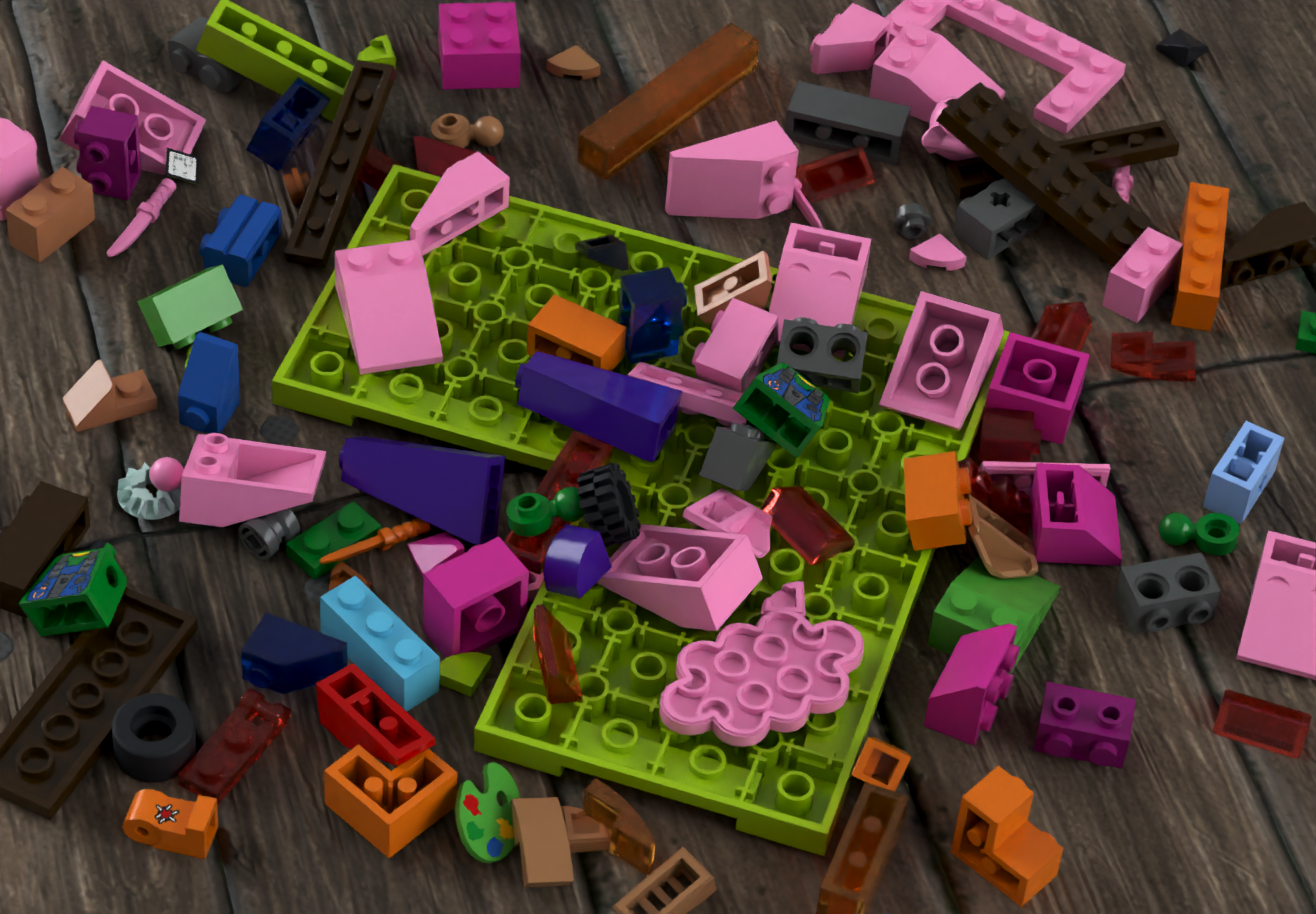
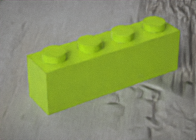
(272, 54)

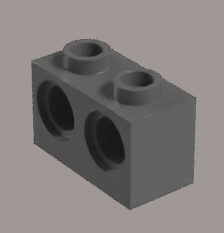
(820, 363)
(1167, 593)

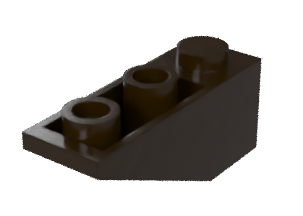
(1273, 245)

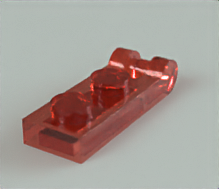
(234, 746)

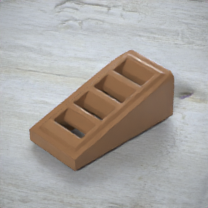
(666, 874)

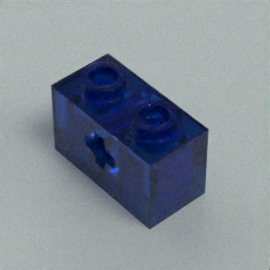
(288, 124)
(652, 313)

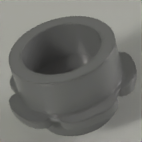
(911, 221)

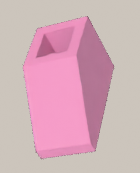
(850, 42)

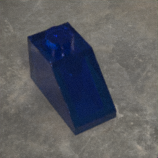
(290, 656)

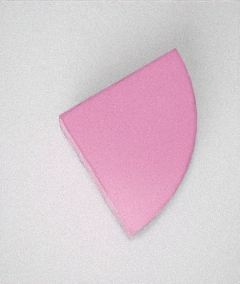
(938, 253)
(788, 598)

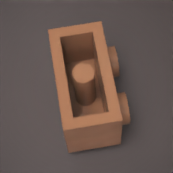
(50, 214)

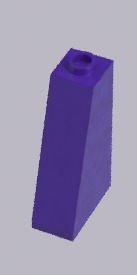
(600, 403)
(434, 483)

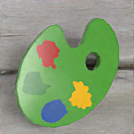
(481, 821)

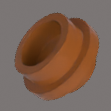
(297, 185)

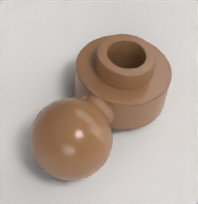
(457, 130)

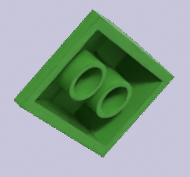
(986, 601)

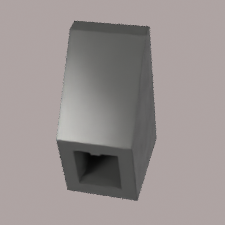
(737, 456)

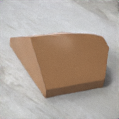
(1000, 545)

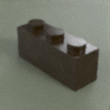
(45, 527)

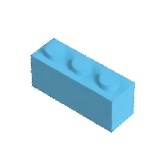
(380, 643)

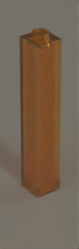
(667, 101)

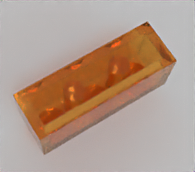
(863, 852)

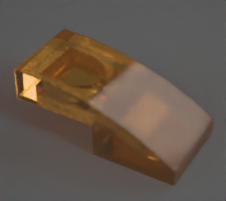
(629, 834)

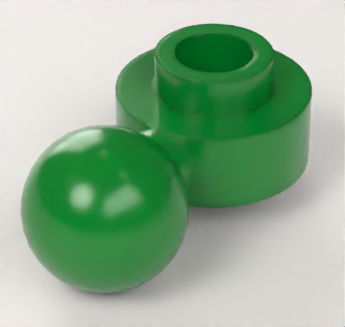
(533, 513)
(1213, 533)

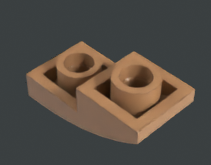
(542, 842)

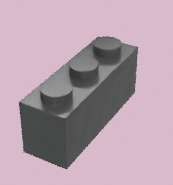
(847, 120)

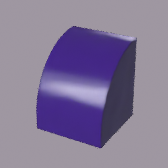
(575, 561)

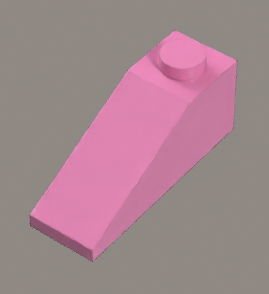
(462, 199)

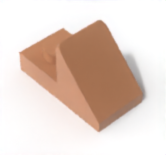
(745, 281)
(102, 399)

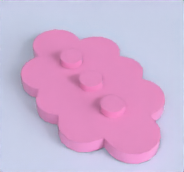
(761, 677)

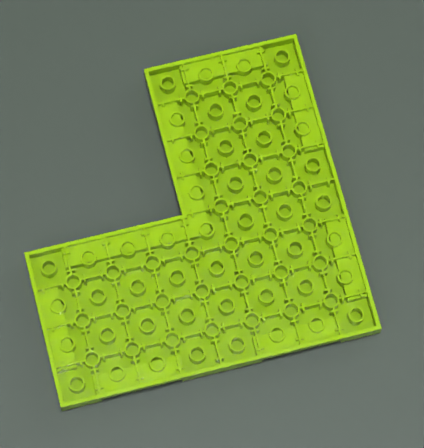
(483, 298)

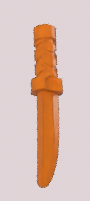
(384, 540)

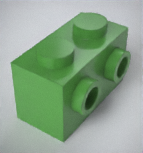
(191, 306)

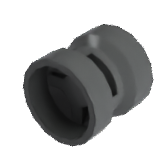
(265, 533)

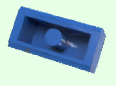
(242, 238)

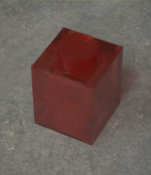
(1008, 436)

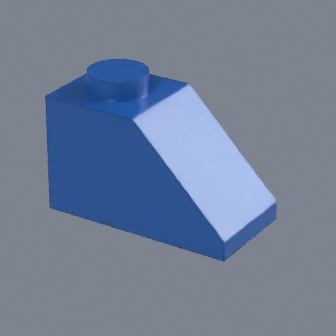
(209, 384)

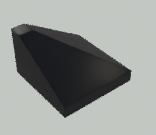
(1182, 47)
(605, 250)

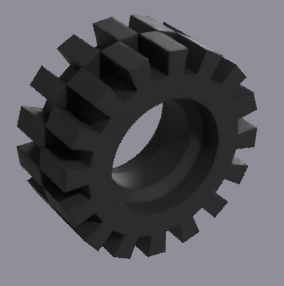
(609, 504)

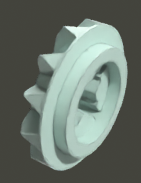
(137, 500)

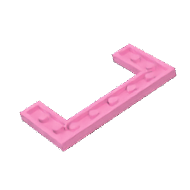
(1086, 70)

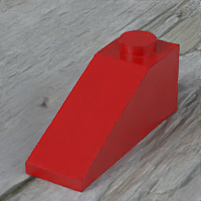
(365, 715)

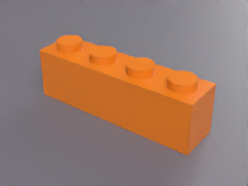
(1201, 257)

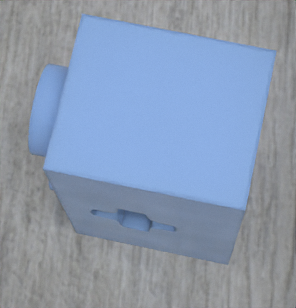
(1243, 472)

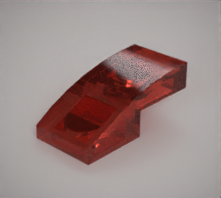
(1140, 356)

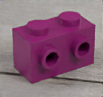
(109, 151)
(1084, 725)

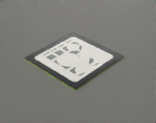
(182, 166)

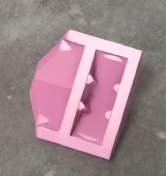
(731, 514)

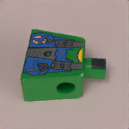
(784, 407)
(76, 592)

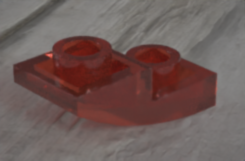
(999, 496)

